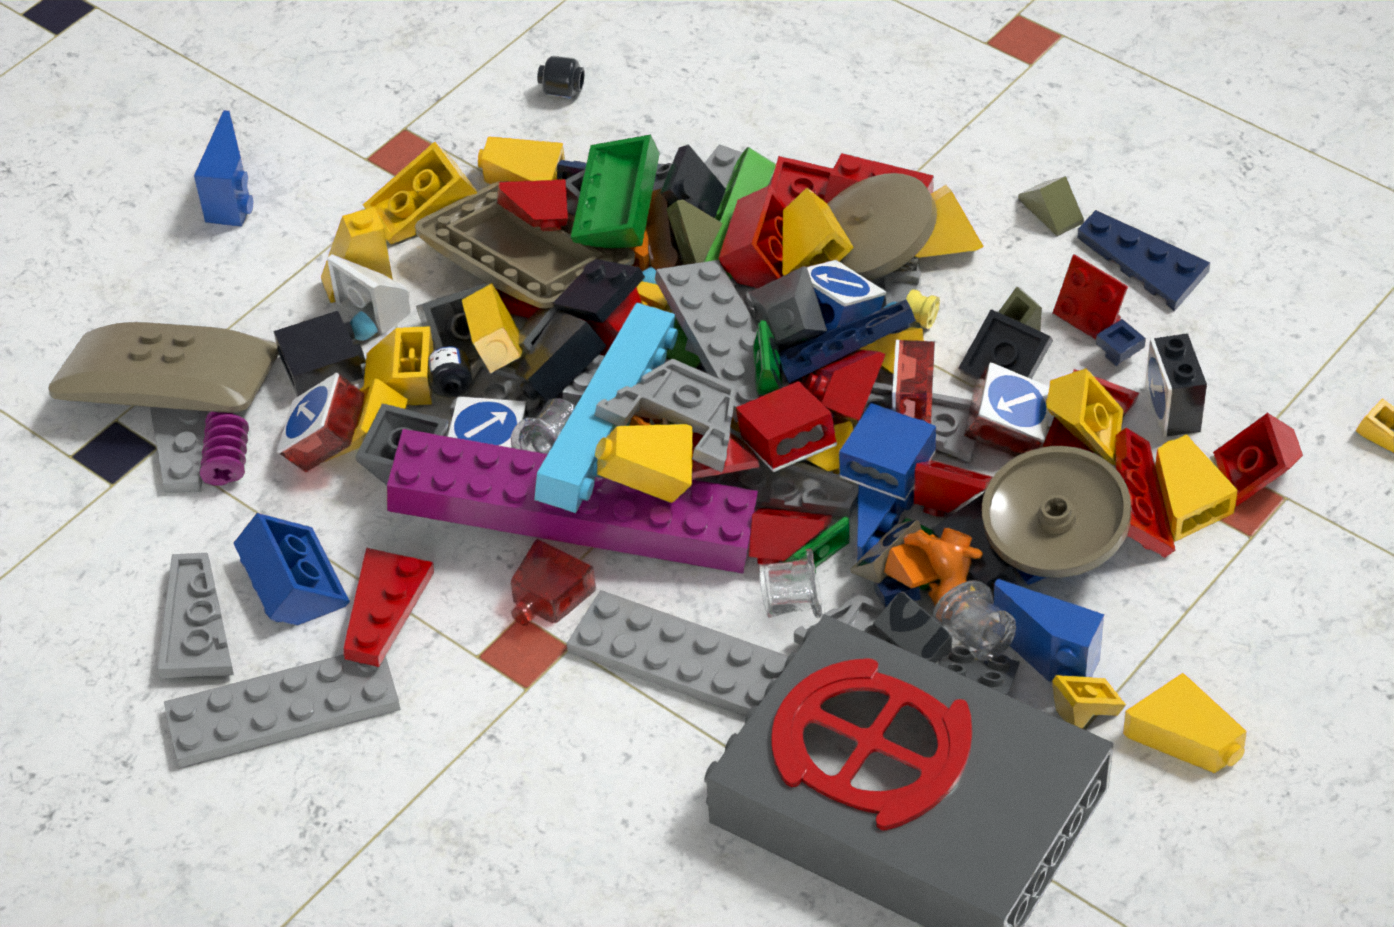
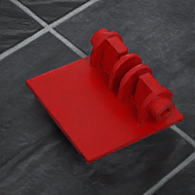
(1089, 298)

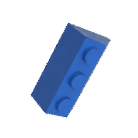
(289, 570)

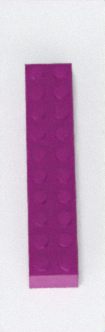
(496, 491)

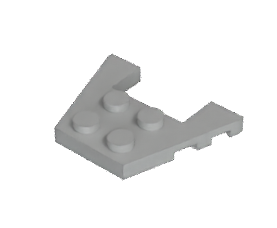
(682, 397)

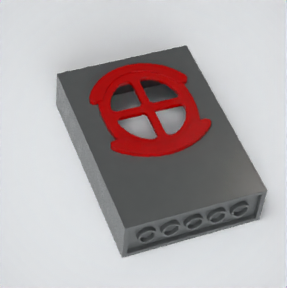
(956, 845)

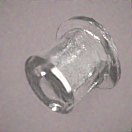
(541, 432)
(791, 587)
(975, 620)

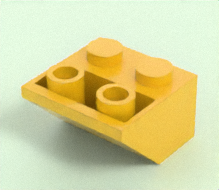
(402, 363)

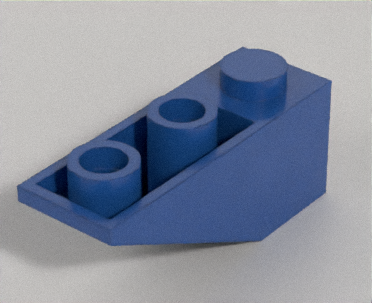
(877, 516)

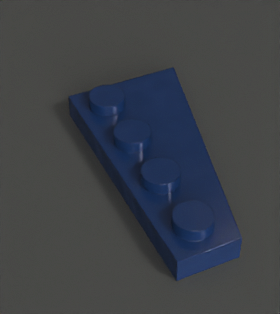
(1154, 262)
(831, 345)

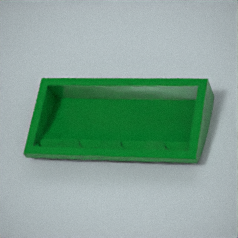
(616, 193)

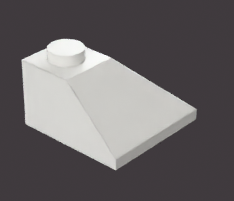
(368, 291)

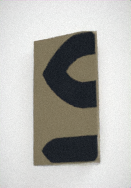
(873, 563)

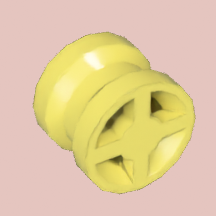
(924, 308)

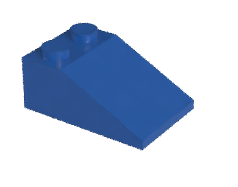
(222, 179)
(1052, 632)

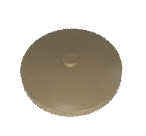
(885, 222)
(1056, 511)

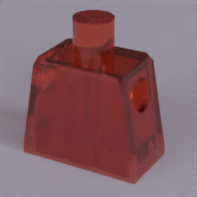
(549, 584)

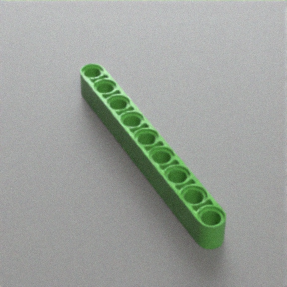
(748, 175)

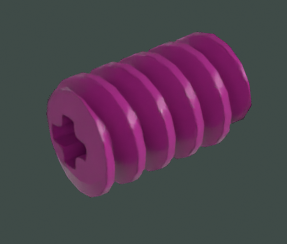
(224, 448)

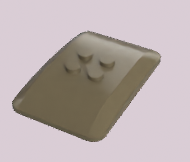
(509, 251)
(166, 367)

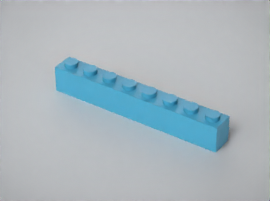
(571, 463)

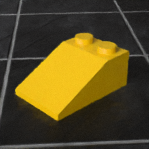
(417, 191)

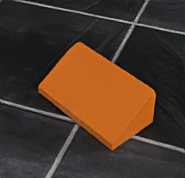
(910, 565)

